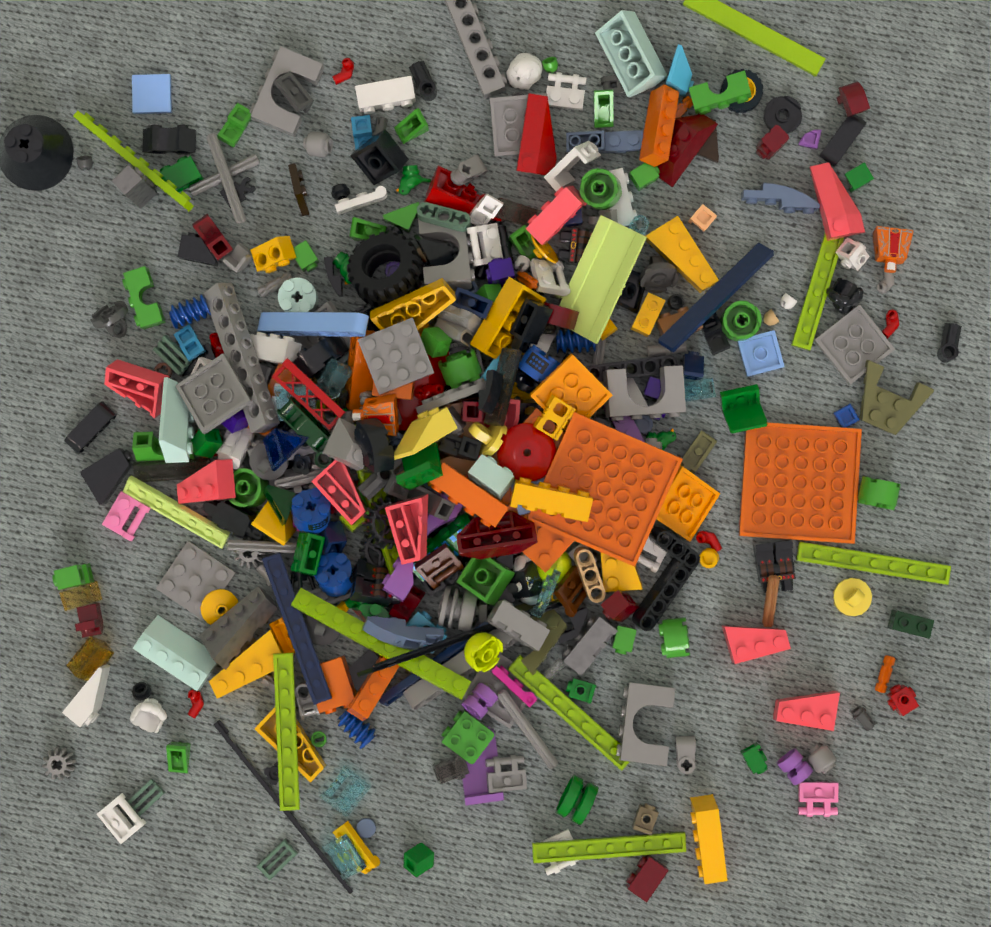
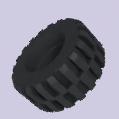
(374, 253)

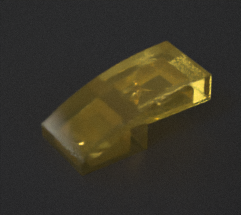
(80, 596)

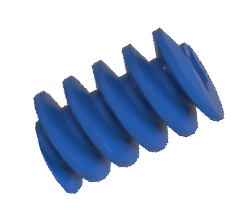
(189, 311)
(572, 341)
(357, 728)

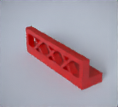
(313, 388)

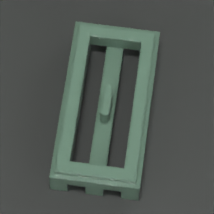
(158, 350)
(156, 787)
(288, 848)

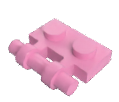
(818, 792)

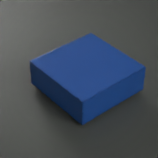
(846, 416)

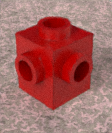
(905, 705)

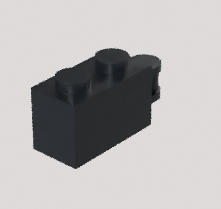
(529, 324)

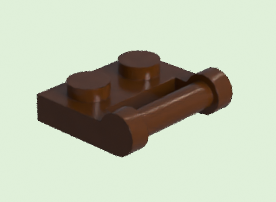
(436, 562)
(567, 590)

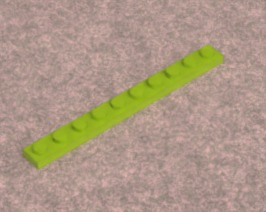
(353, 629)

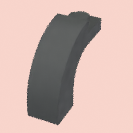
(437, 504)

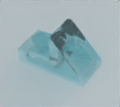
(699, 389)

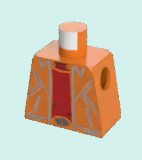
(891, 246)
(383, 408)

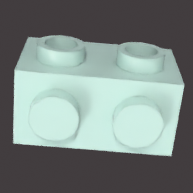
(491, 476)

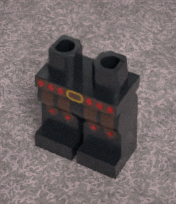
(577, 242)
(779, 564)
(368, 585)

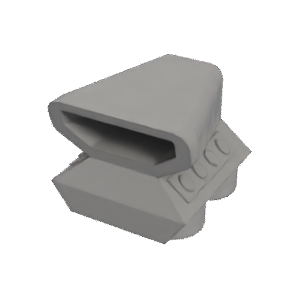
(459, 325)

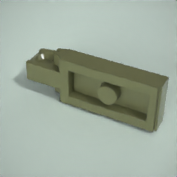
(698, 451)

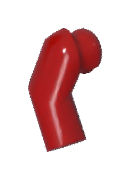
(346, 71)
(892, 323)
(216, 345)
(428, 390)
(709, 538)
(197, 703)

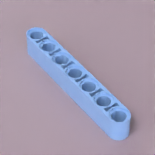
(313, 324)

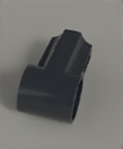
(423, 79)
(949, 341)

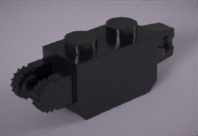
(233, 518)

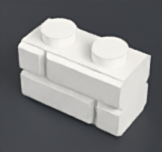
(236, 446)

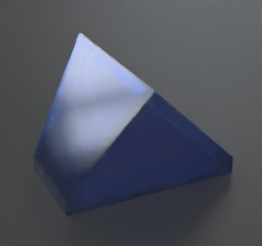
(281, 446)

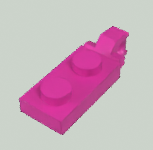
(514, 685)

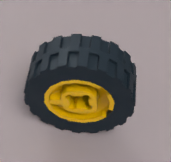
(756, 89)

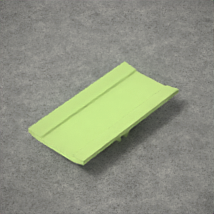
(602, 276)

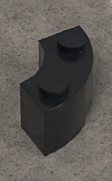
(174, 140)
(315, 359)
(373, 442)

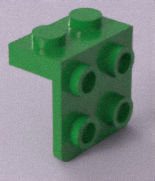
(742, 409)
(420, 468)

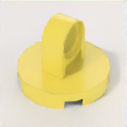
(488, 436)
(852, 597)

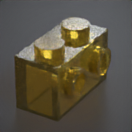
(89, 658)

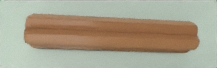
(770, 601)

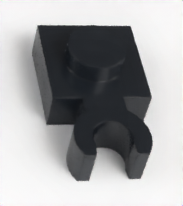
(241, 190)

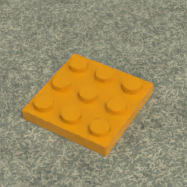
(574, 386)
(687, 504)

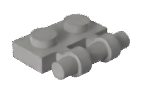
(506, 780)

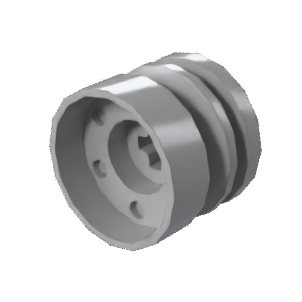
(457, 609)

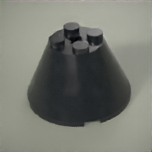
(36, 152)

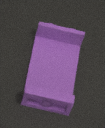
(476, 781)

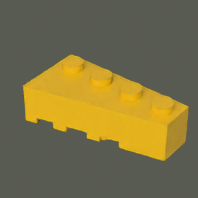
(679, 249)
(420, 305)
(495, 330)
(551, 500)
(619, 575)
(248, 666)
(309, 760)
(708, 838)

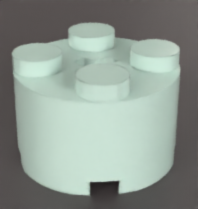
(291, 289)

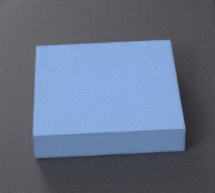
(151, 94)
(761, 353)

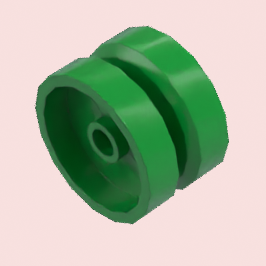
(578, 800)

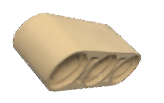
(595, 581)

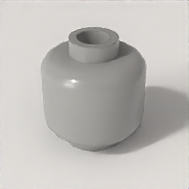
(318, 144)
(821, 759)

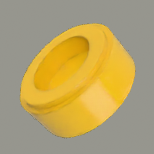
(709, 558)

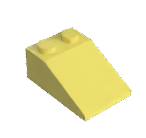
(424, 431)

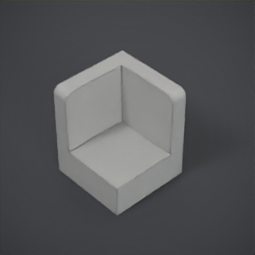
(239, 258)

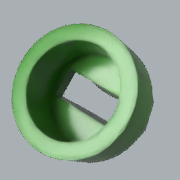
(550, 64)
(317, 735)

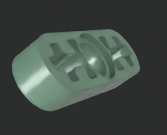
(437, 211)

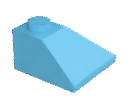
(680, 73)

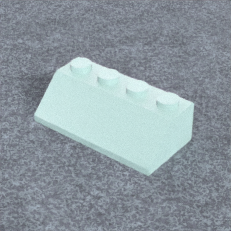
(630, 53)
(175, 425)
(176, 652)

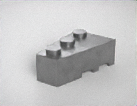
(588, 644)

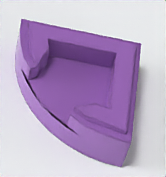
(810, 139)

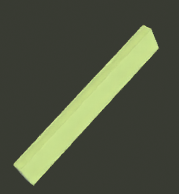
(176, 512)

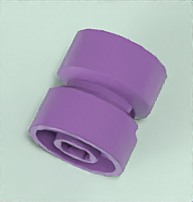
(481, 694)
(794, 766)

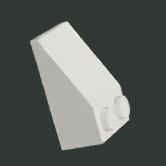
(89, 699)

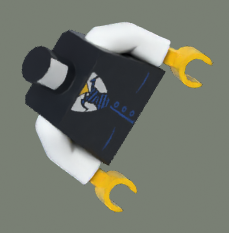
(526, 581)

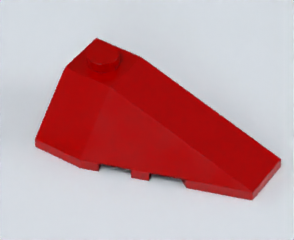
(537, 142)
(447, 194)

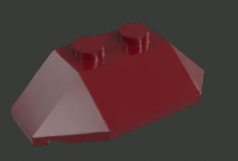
(687, 139)
(509, 537)

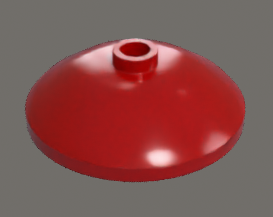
(526, 437)

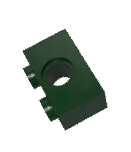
(910, 624)

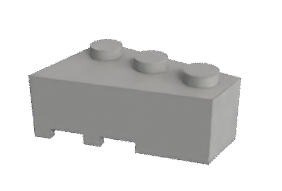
(518, 624)

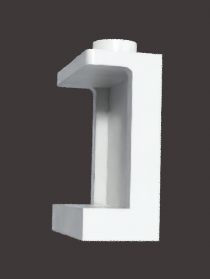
(559, 175)

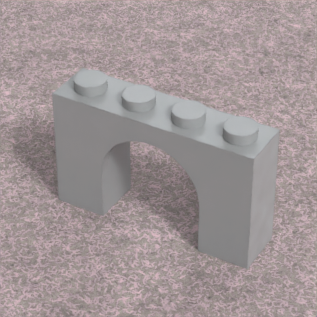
(265, 109)
(458, 271)
(670, 400)
(631, 747)

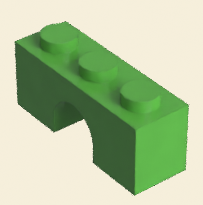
(705, 100)
(137, 282)
(147, 447)
(73, 576)

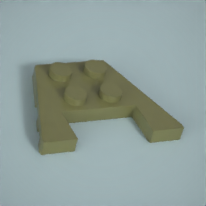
(885, 408)
(555, 625)

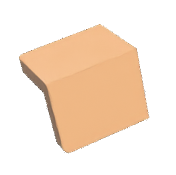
(703, 217)

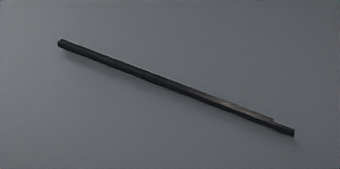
(440, 644)
(223, 731)

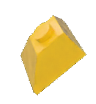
(270, 525)

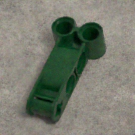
(306, 425)

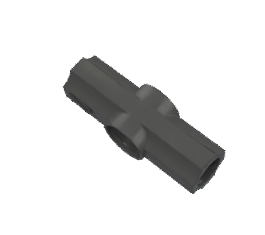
(375, 483)

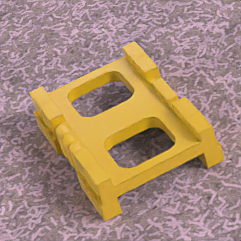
(548, 414)

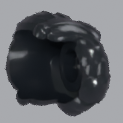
(844, 295)

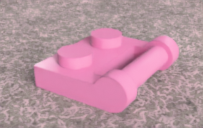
(120, 514)

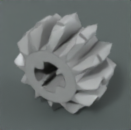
(246, 559)
(64, 769)

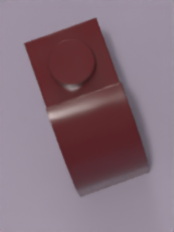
(853, 98)
(212, 237)
(562, 316)
(470, 411)
(406, 608)
(89, 620)

